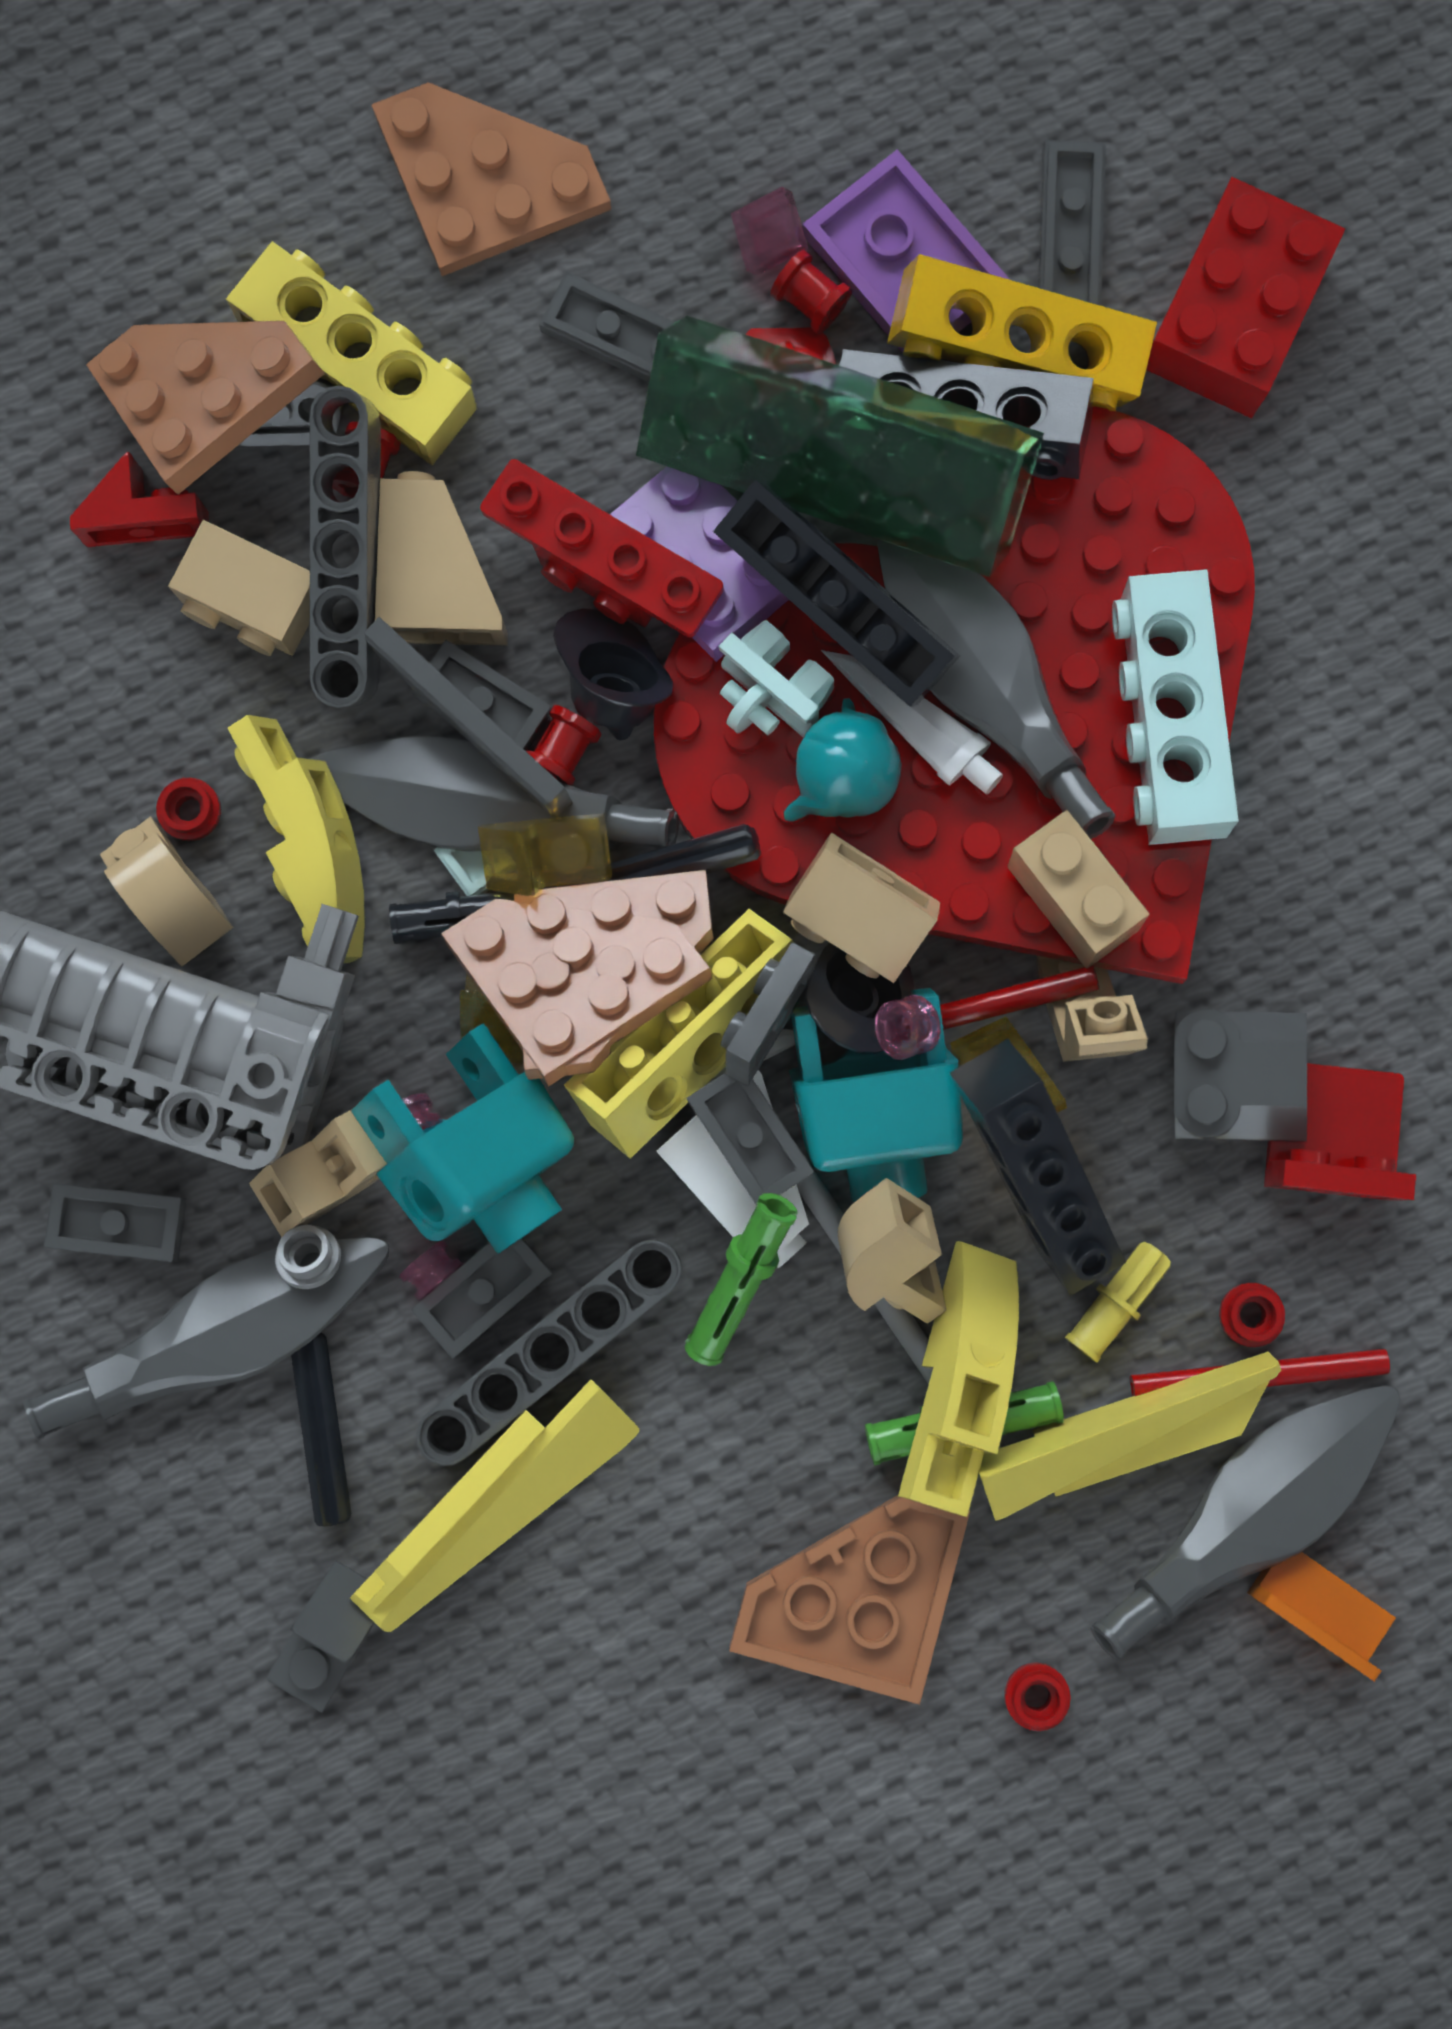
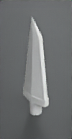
(934, 734)

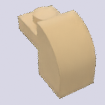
(164, 891)
(318, 1174)
(891, 1251)

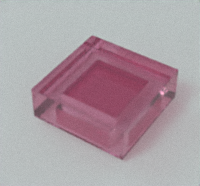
(769, 231)

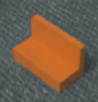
(1325, 1610)

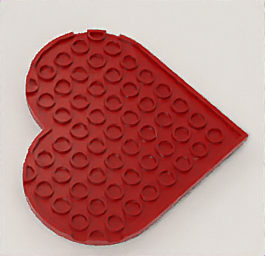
(1132, 512)

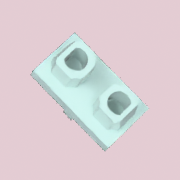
(752, 665)

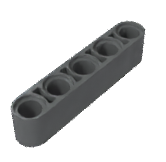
(327, 522)
(530, 1376)

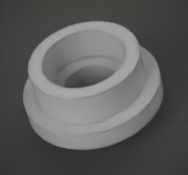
(299, 1243)

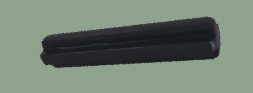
(708, 853)
(321, 1433)

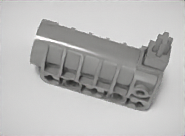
(174, 1032)

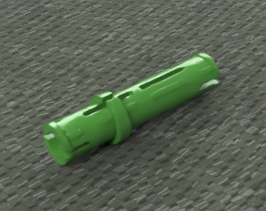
(750, 1260)
(1025, 1411)

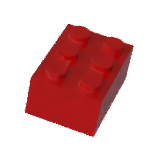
(1243, 297)

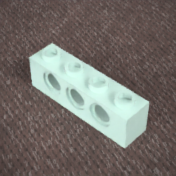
(1181, 610)

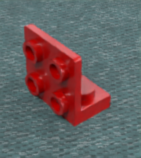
(1349, 1138)

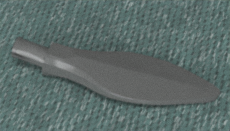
(997, 676)
(447, 788)
(213, 1336)
(1260, 1509)

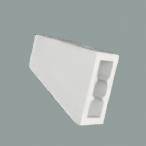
(709, 1176)

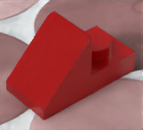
(122, 514)

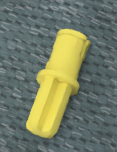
(1119, 1300)

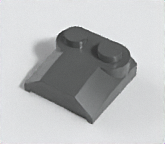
(1240, 1076)

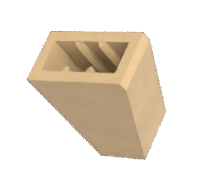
(428, 570)

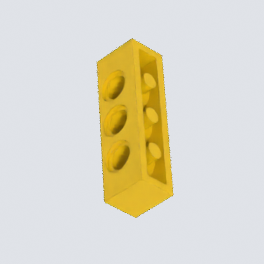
(1114, 340)

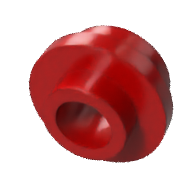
(175, 795)
(1271, 1320)
(1048, 1714)

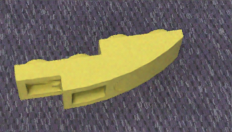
(304, 804)
(970, 1381)

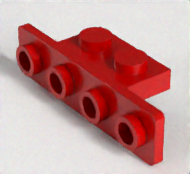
(600, 553)

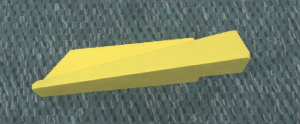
(1126, 1435)
(495, 1500)

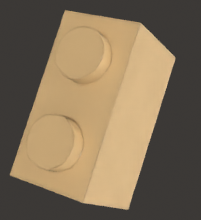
(244, 588)
(1077, 889)
(861, 910)

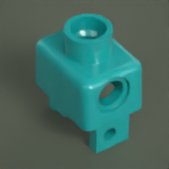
(876, 1110)
(480, 1160)

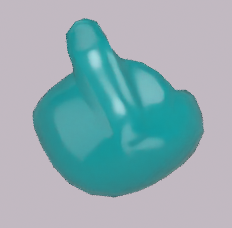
(845, 766)

